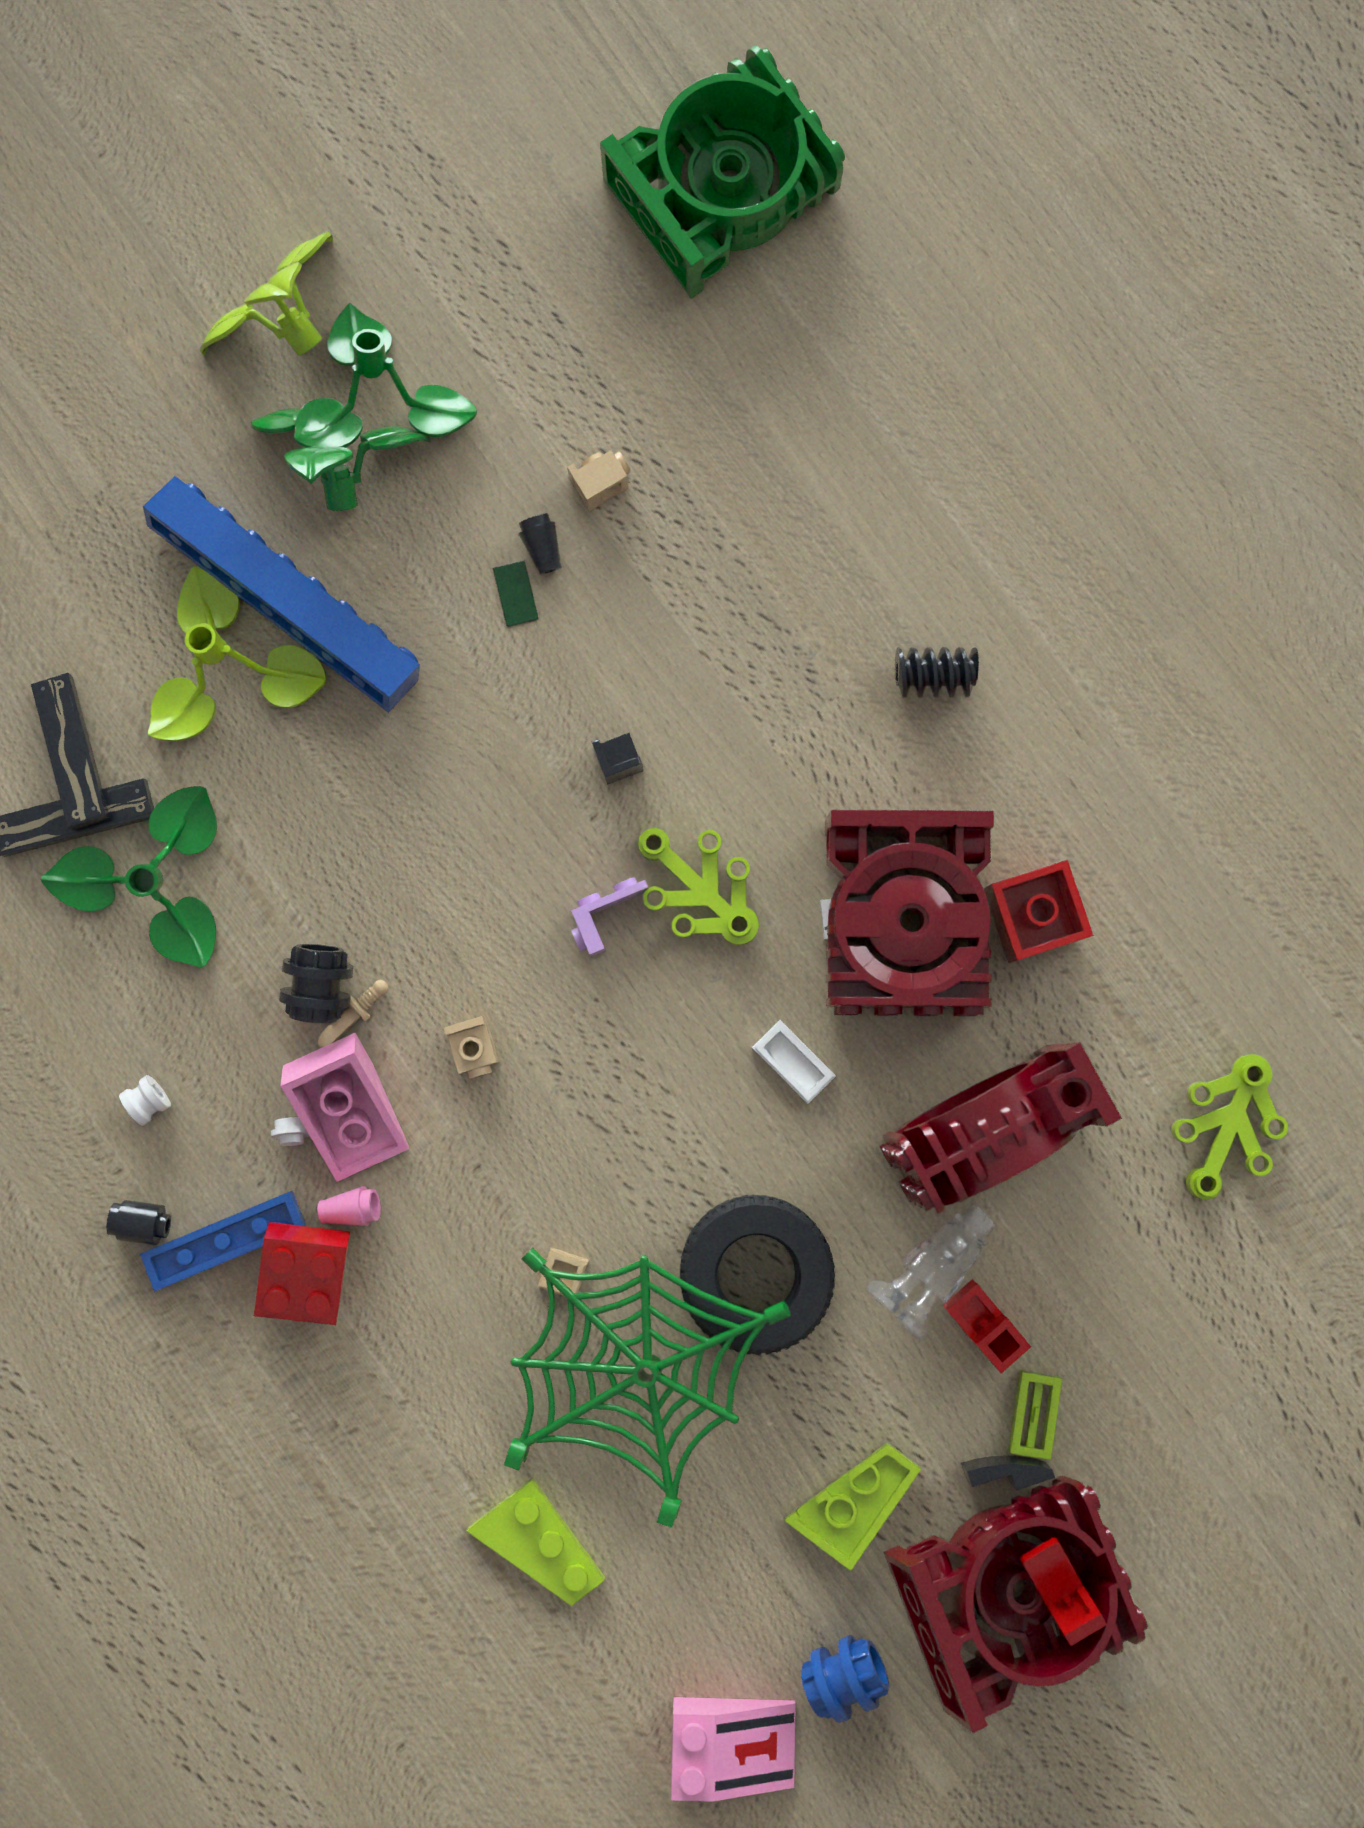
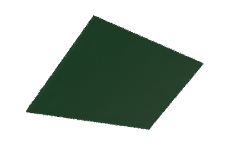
(515, 593)

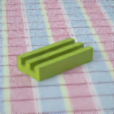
(1050, 1418)

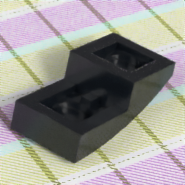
(1020, 1470)

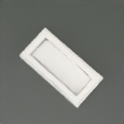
(793, 1061)

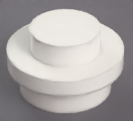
(289, 1131)

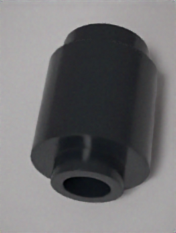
(138, 1222)

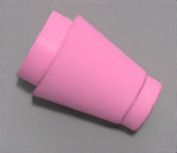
(351, 1208)

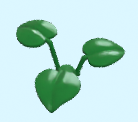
(364, 344)
(327, 462)
(182, 931)

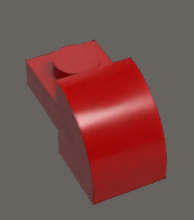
(986, 1326)

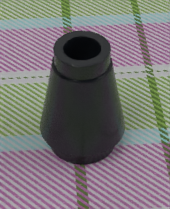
(541, 542)

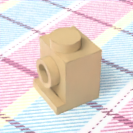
(600, 478)
(479, 1032)

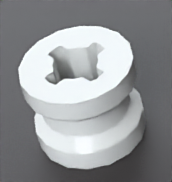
(144, 1100)

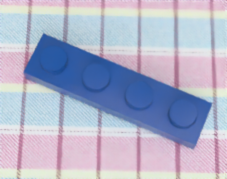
(218, 1241)

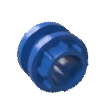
(844, 1679)

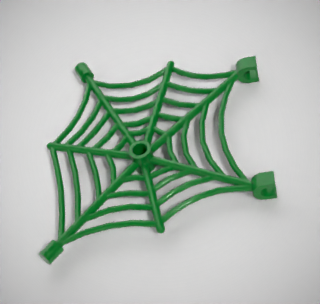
(520, 1447)

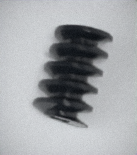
(936, 672)

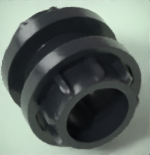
(316, 983)

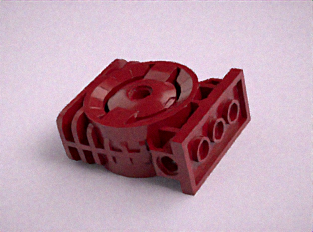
(854, 974)
(998, 1127)
(981, 1571)

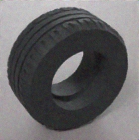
(788, 1226)

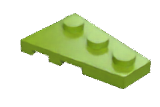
(856, 1505)
(539, 1543)

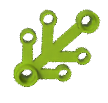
(702, 890)
(1232, 1121)

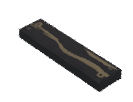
(70, 751)
(47, 825)

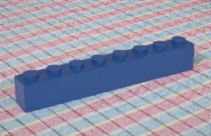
(282, 593)

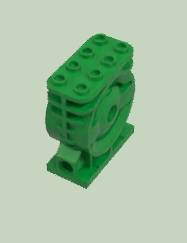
(724, 211)

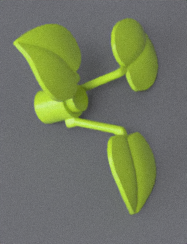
(293, 323)
(180, 706)

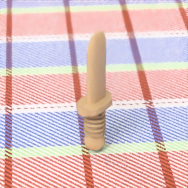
(353, 1013)

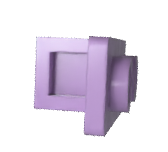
(586, 932)

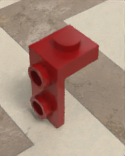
(1062, 1591)

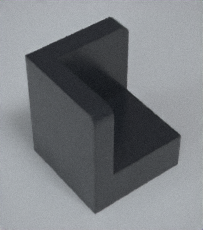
(617, 758)

